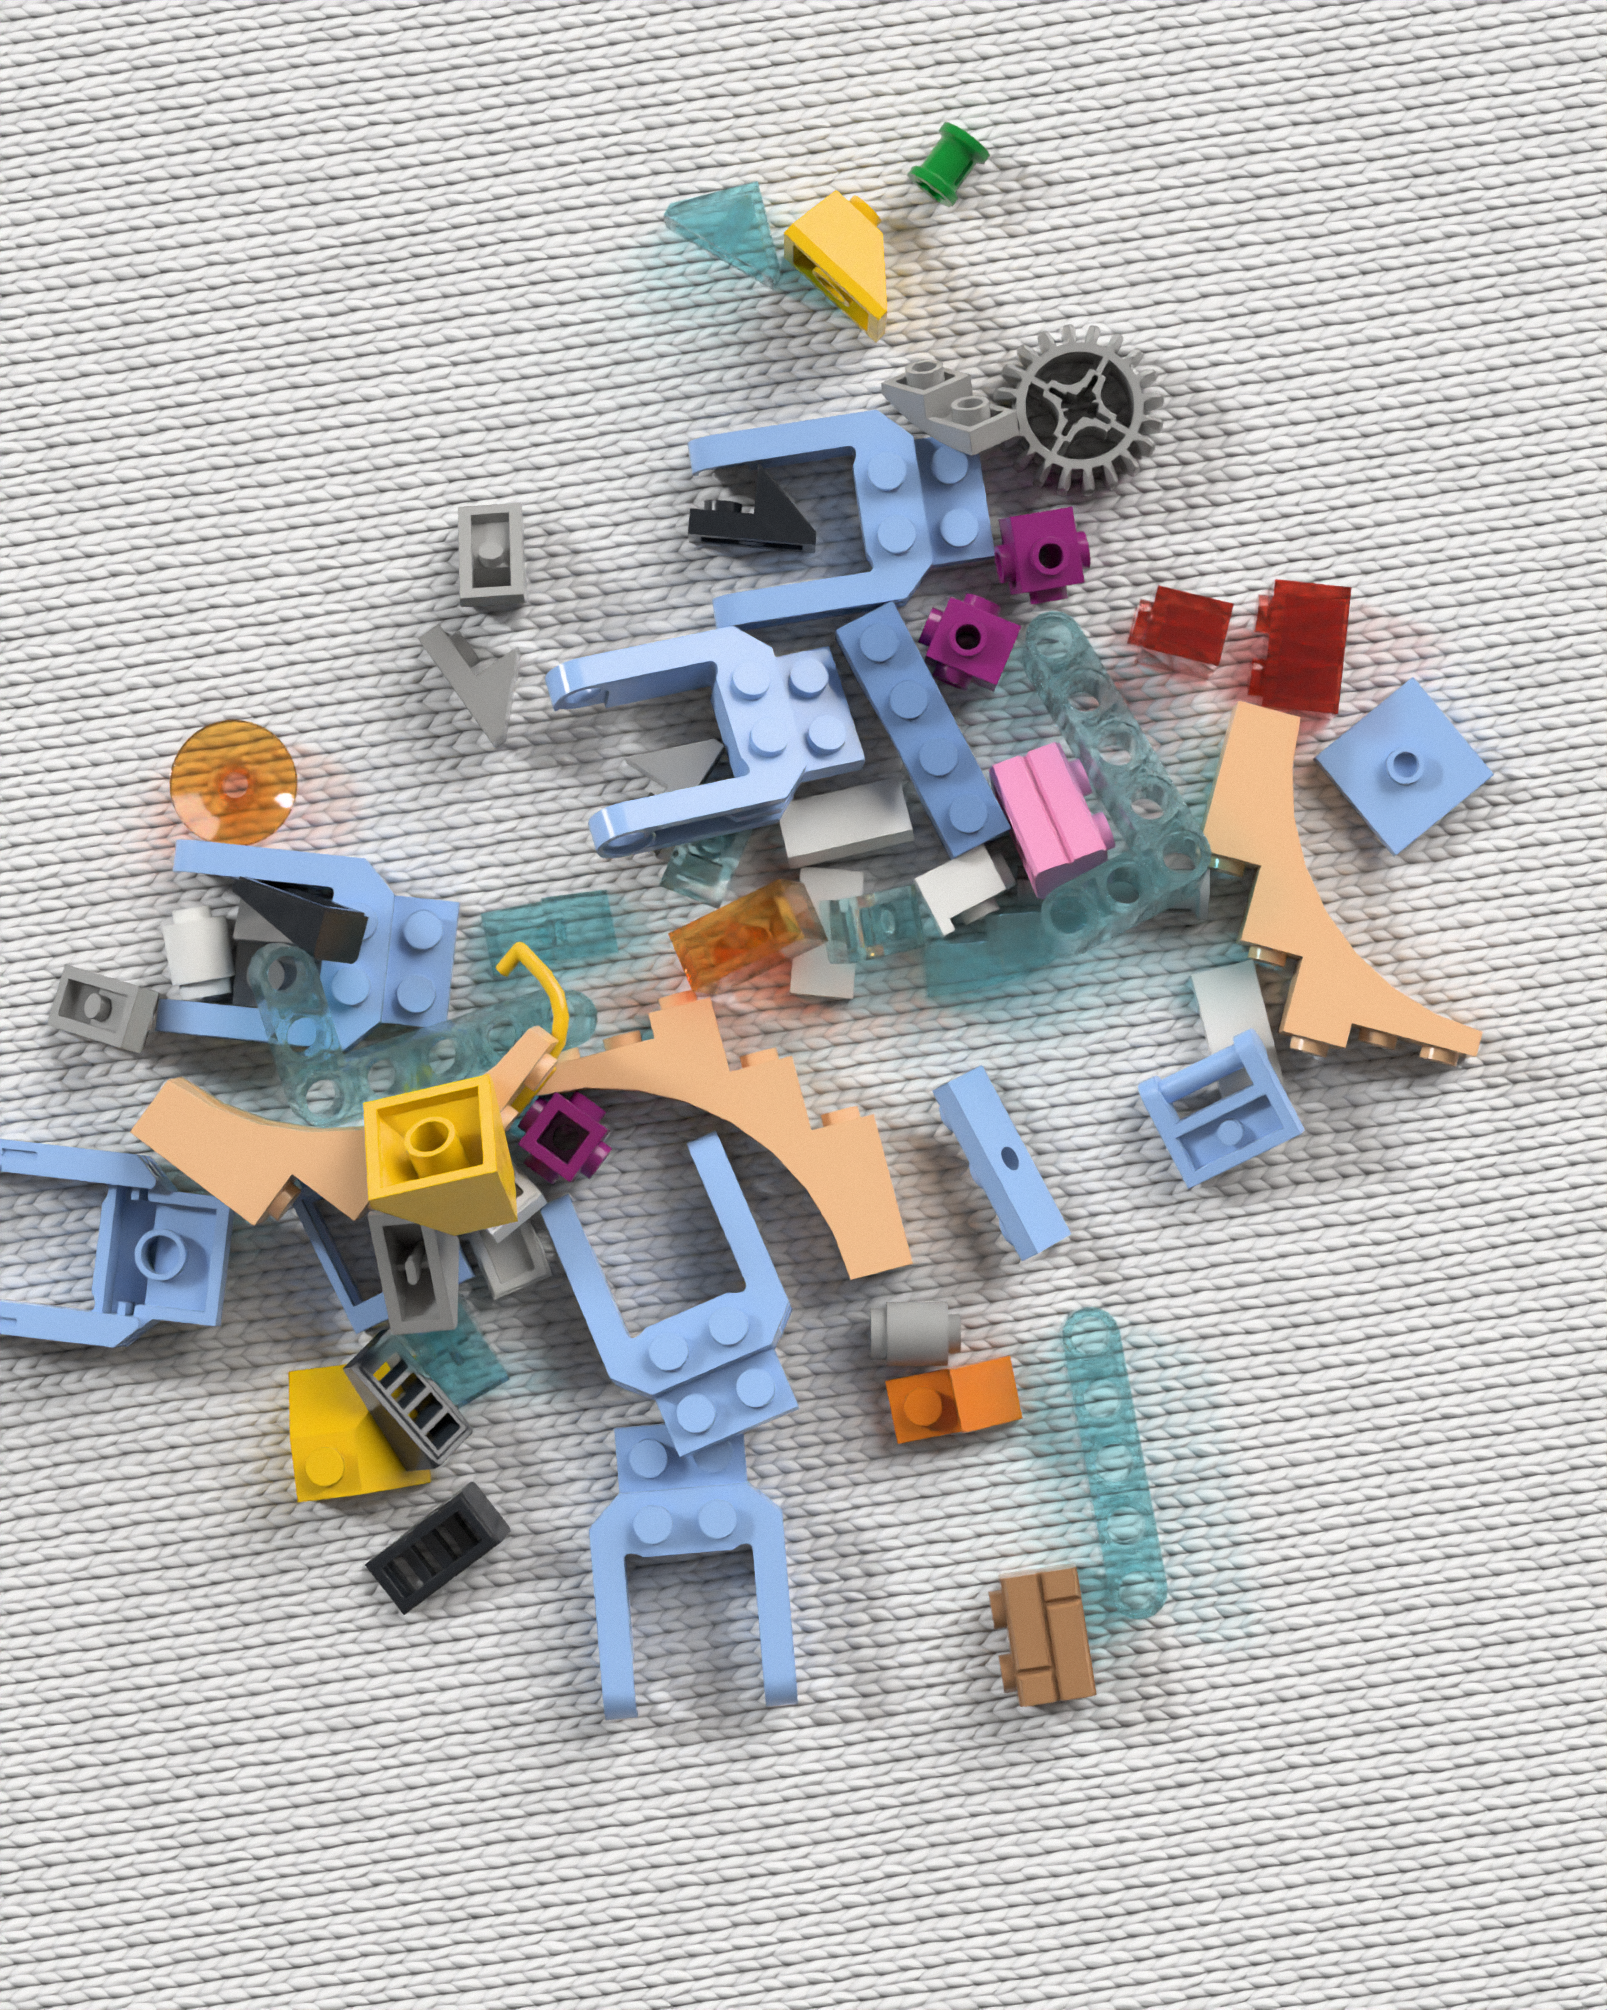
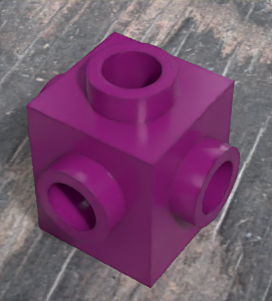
(1064, 548)
(961, 666)
(540, 1127)

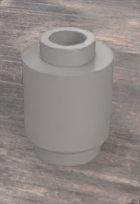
(914, 1333)

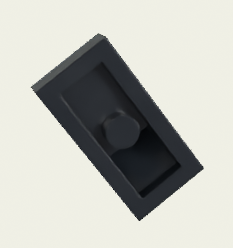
(772, 526)

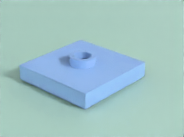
(1403, 766)

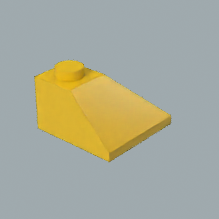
(843, 258)
(441, 1157)
(337, 1441)

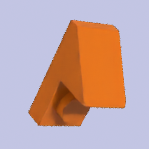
(953, 1399)

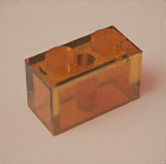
(748, 937)

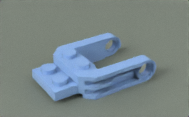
(915, 508)
(776, 716)
(401, 965)
(155, 1253)
(708, 1365)
(686, 1509)

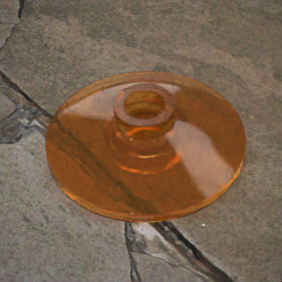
(208, 762)

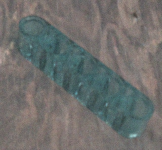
(1132, 1487)

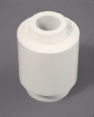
(199, 953)

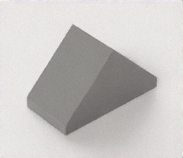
(416, 1274)

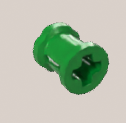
(948, 164)

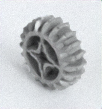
(1103, 426)

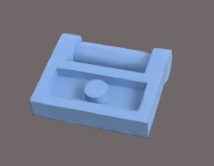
(1230, 1128)

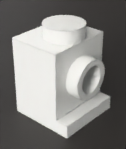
(964, 888)

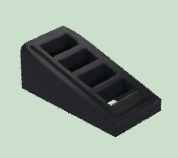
(310, 921)
(439, 1424)
(478, 1513)

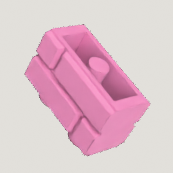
(1050, 817)

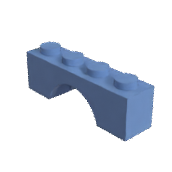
(922, 730)

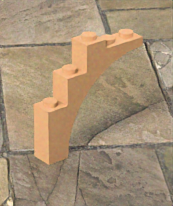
(1331, 987)
(256, 1160)
(836, 1163)

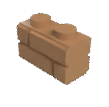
(1045, 1635)

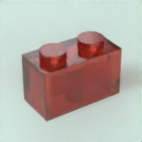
(1180, 632)
(1300, 649)

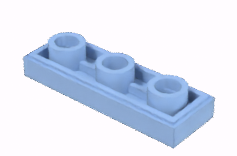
(1001, 1163)

